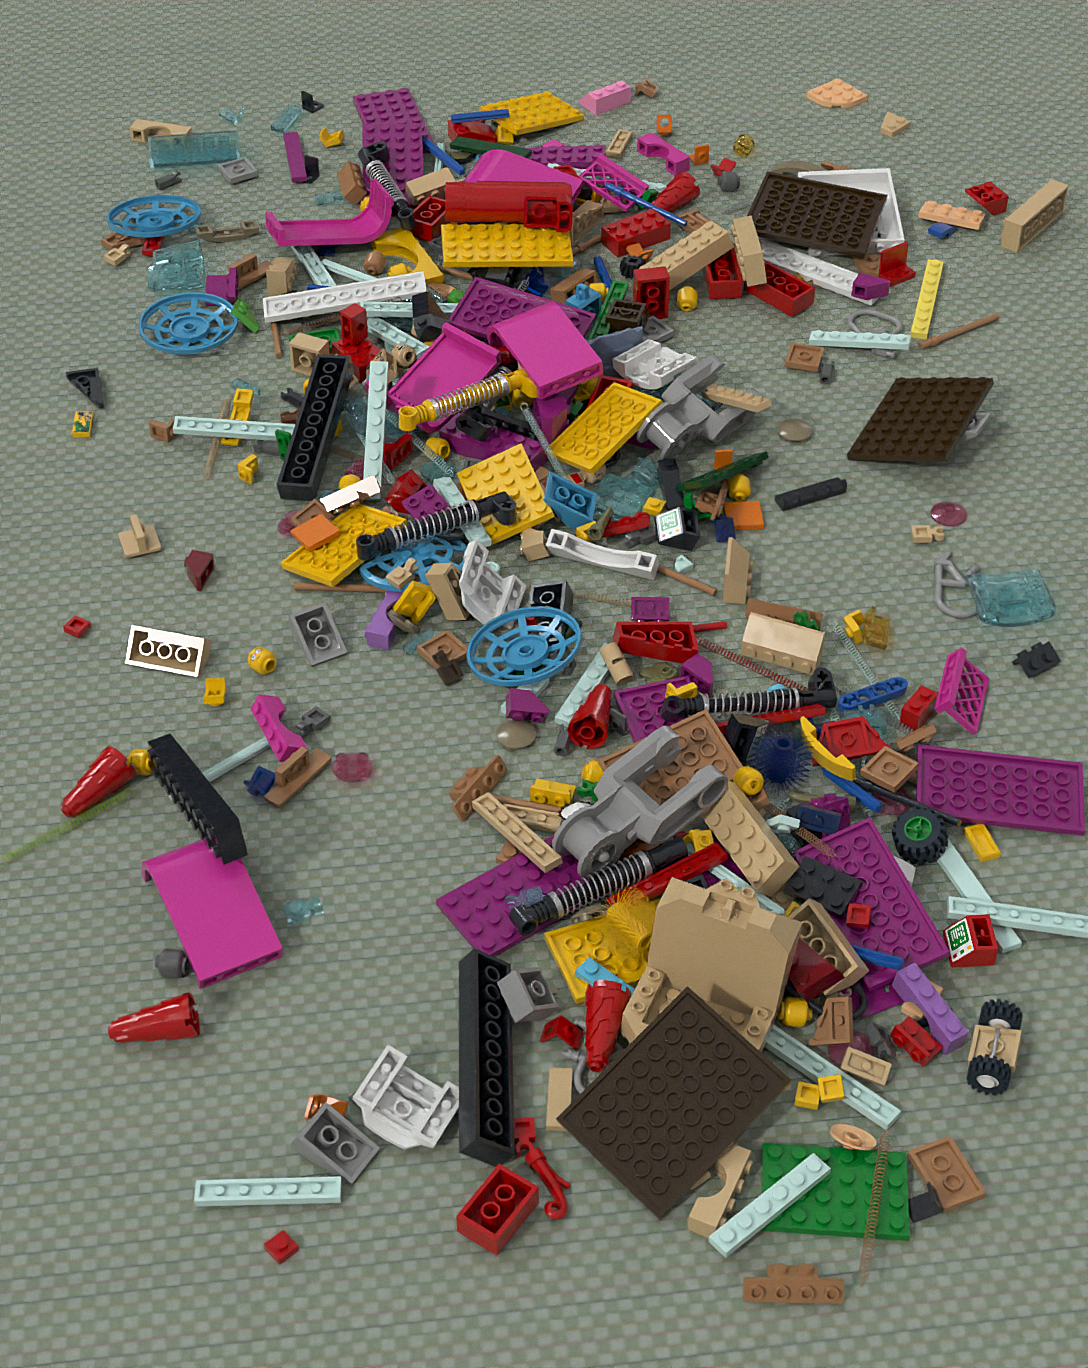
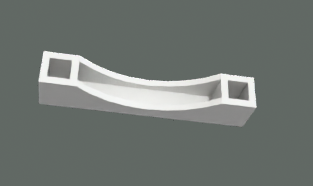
(629, 562)

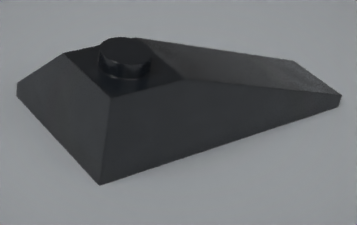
(554, 595)

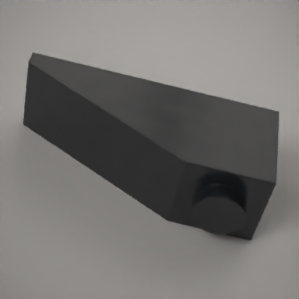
(668, 479)

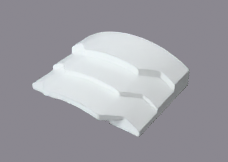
(651, 364)
(484, 590)
(405, 1104)

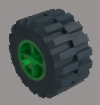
(920, 835)

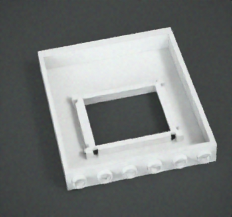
(870, 180)

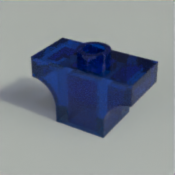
(537, 281)

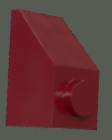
(199, 567)

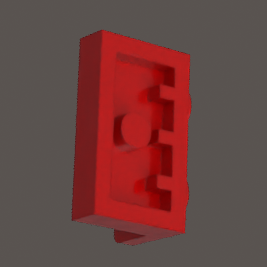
(915, 1041)

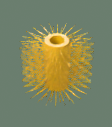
(628, 925)

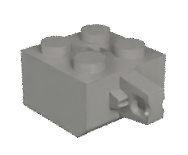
(528, 994)

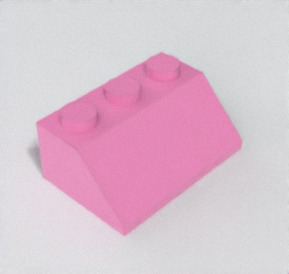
(607, 98)

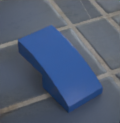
(941, 229)

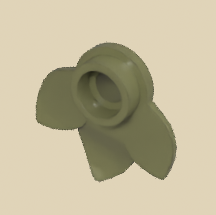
(658, 672)

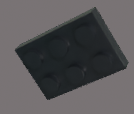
(824, 886)

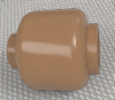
(374, 263)

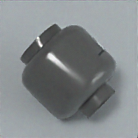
(728, 181)
(172, 963)

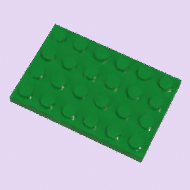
(842, 1198)

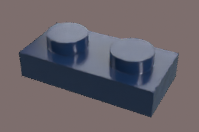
(818, 819)

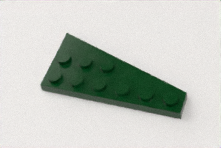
(725, 472)

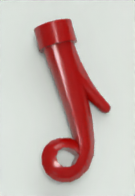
(537, 1160)

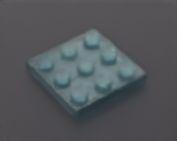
(622, 495)

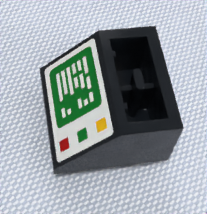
(678, 528)
(741, 733)

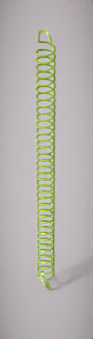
(59, 828)

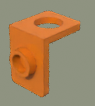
(664, 130)
(700, 155)
(637, 250)
(722, 458)
(319, 1099)

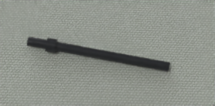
(871, 787)

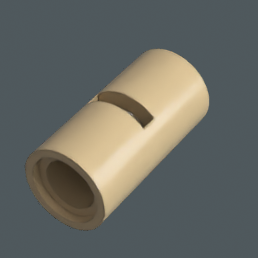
(616, 663)

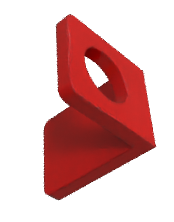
(725, 165)
(564, 1030)

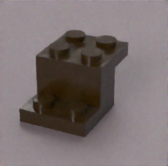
(626, 314)

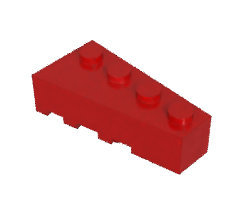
(657, 640)

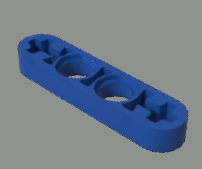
(893, 687)

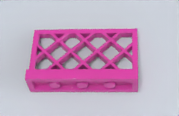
(619, 176)
(951, 684)

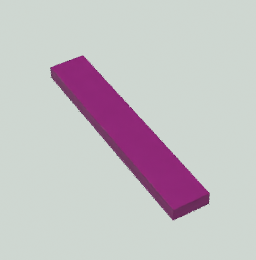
(295, 157)

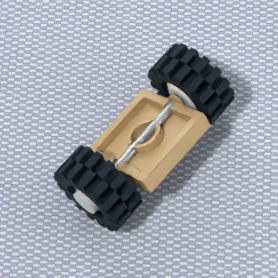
(994, 1047)

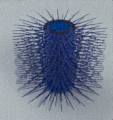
(781, 759)

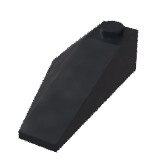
(427, 317)

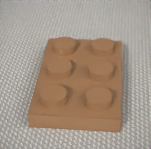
(947, 1172)

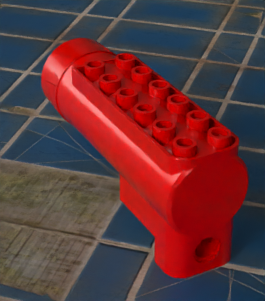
(510, 202)

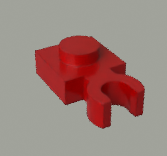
(524, 1134)

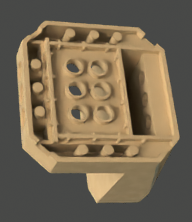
(722, 951)

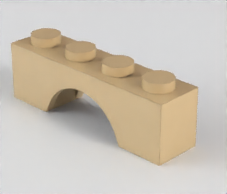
(142, 129)
(534, 543)
(710, 1212)

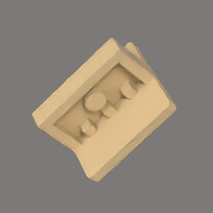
(139, 539)

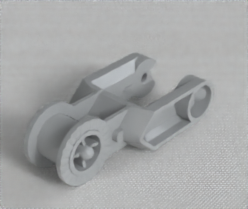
(687, 416)
(626, 813)

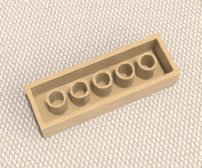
(1034, 215)
(748, 251)
(693, 252)
(750, 841)

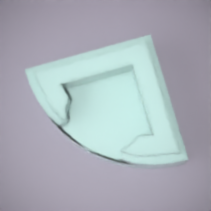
(683, 565)

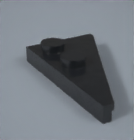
(88, 383)

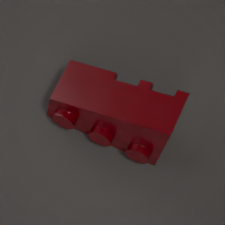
(811, 972)

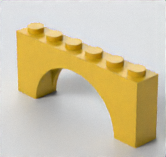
(403, 244)

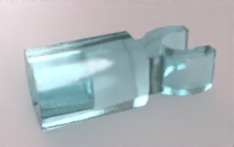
(327, 197)
(240, 384)
(411, 645)

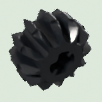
(629, 264)

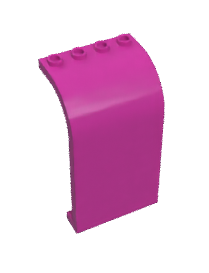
(507, 166)
(356, 230)
(547, 348)
(445, 366)
(213, 912)

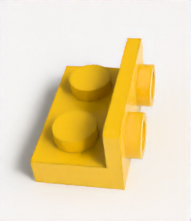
(415, 601)
(552, 793)

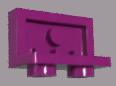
(649, 609)

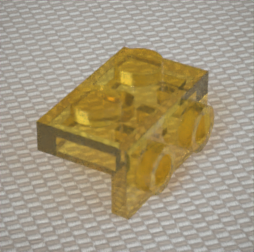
(875, 629)

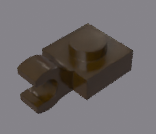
(448, 670)

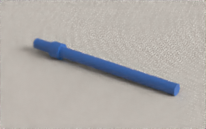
(619, 191)

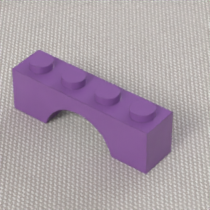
(381, 630)
(944, 1025)

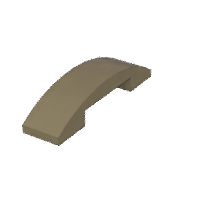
(795, 167)
(245, 230)

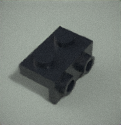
(1038, 659)

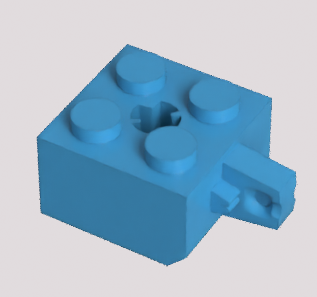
(586, 299)

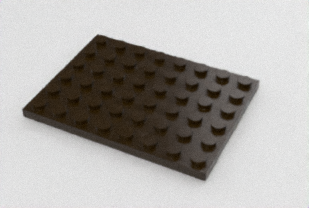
(816, 214)
(921, 419)
(673, 1102)

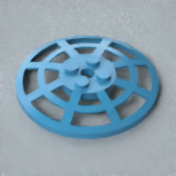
(154, 221)
(190, 327)
(421, 551)
(526, 650)

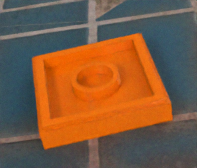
(745, 514)
(315, 533)

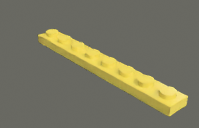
(927, 299)

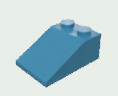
(569, 501)

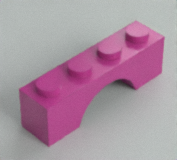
(653, 146)
(268, 712)

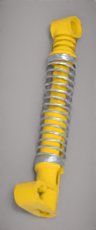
(497, 387)

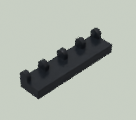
(811, 493)

